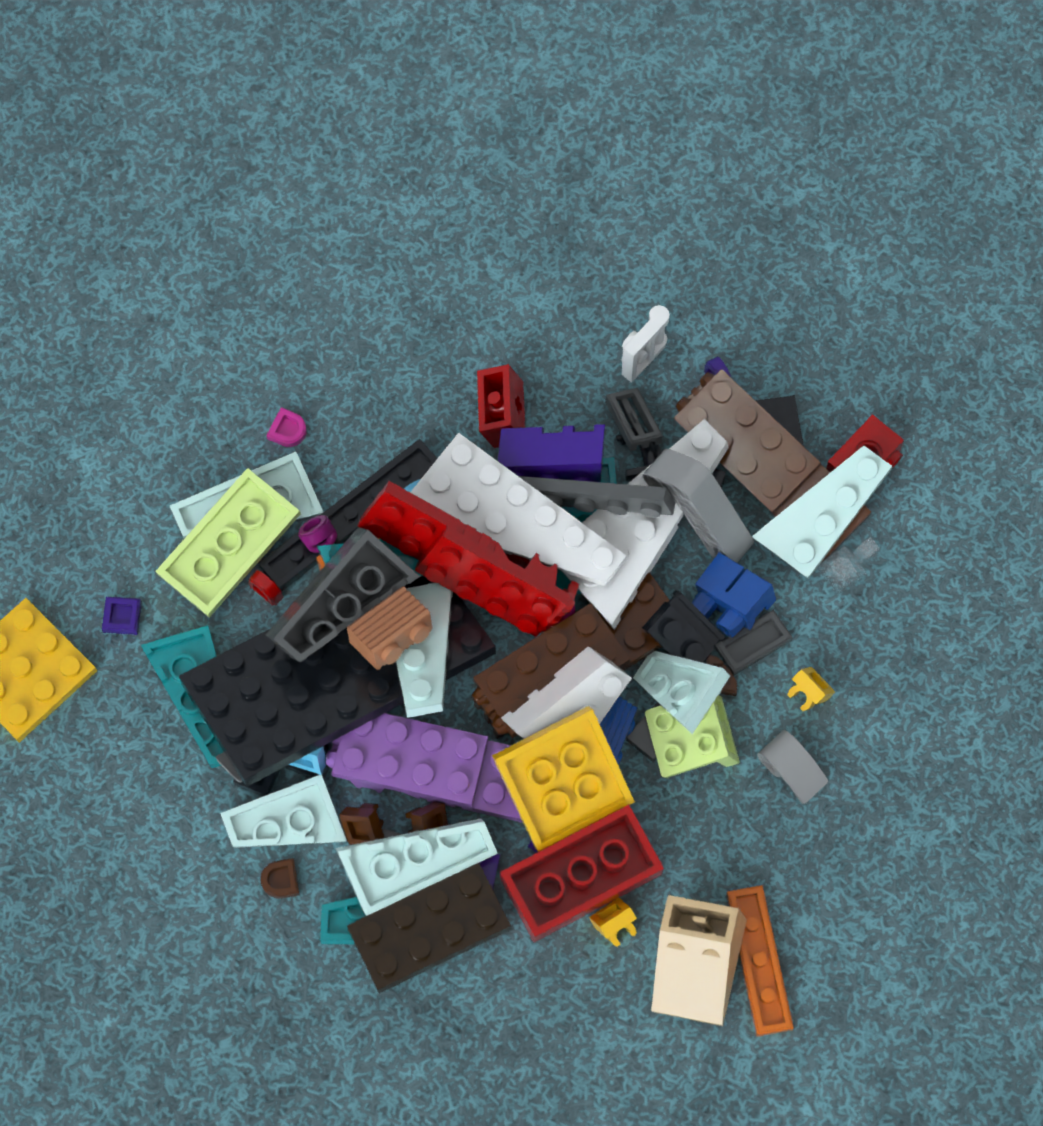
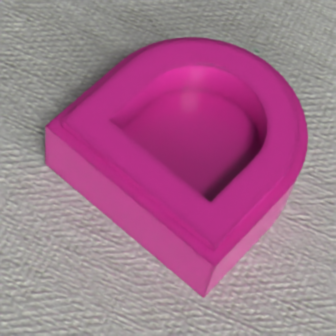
(287, 429)

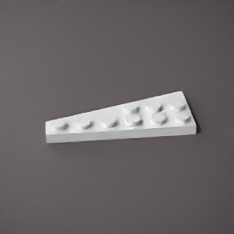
(514, 513)
(642, 536)

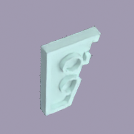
(681, 686)
(286, 817)

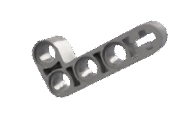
(701, 503)

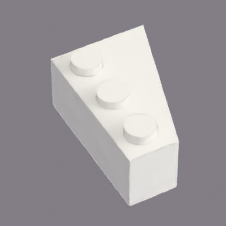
(581, 683)

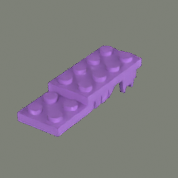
(424, 763)

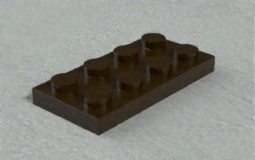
(428, 927)

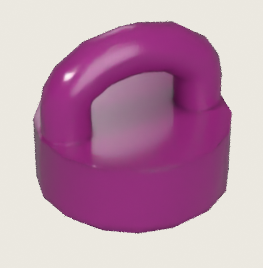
(316, 531)

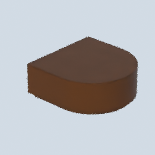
(280, 879)

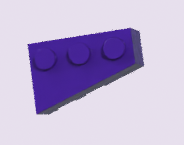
(553, 455)

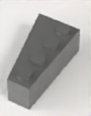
(342, 592)

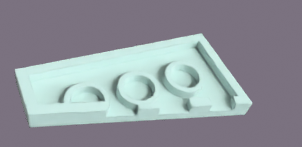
(283, 475)
(406, 863)

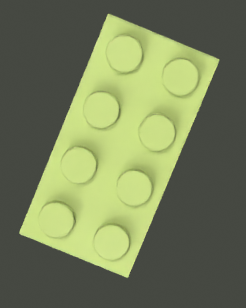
(228, 542)

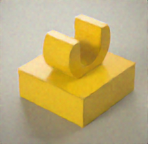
(813, 686)
(614, 918)

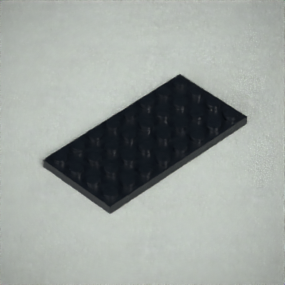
(280, 709)

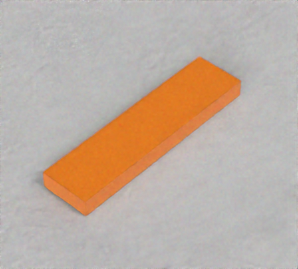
(761, 963)

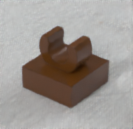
(428, 817)
(362, 823)

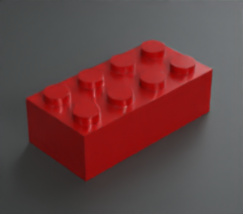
(581, 873)

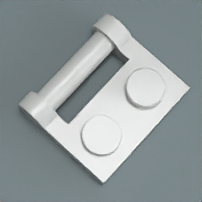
(645, 346)

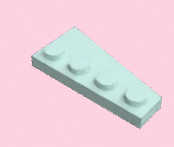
(820, 516)
(424, 664)

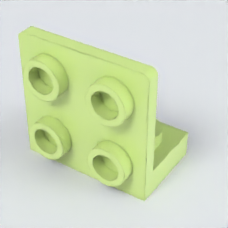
(681, 751)

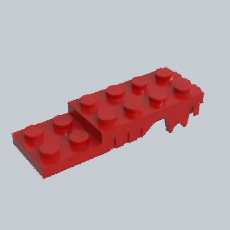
(469, 561)

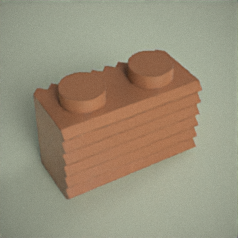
(390, 628)

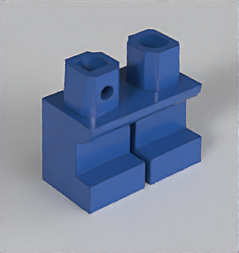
(734, 593)

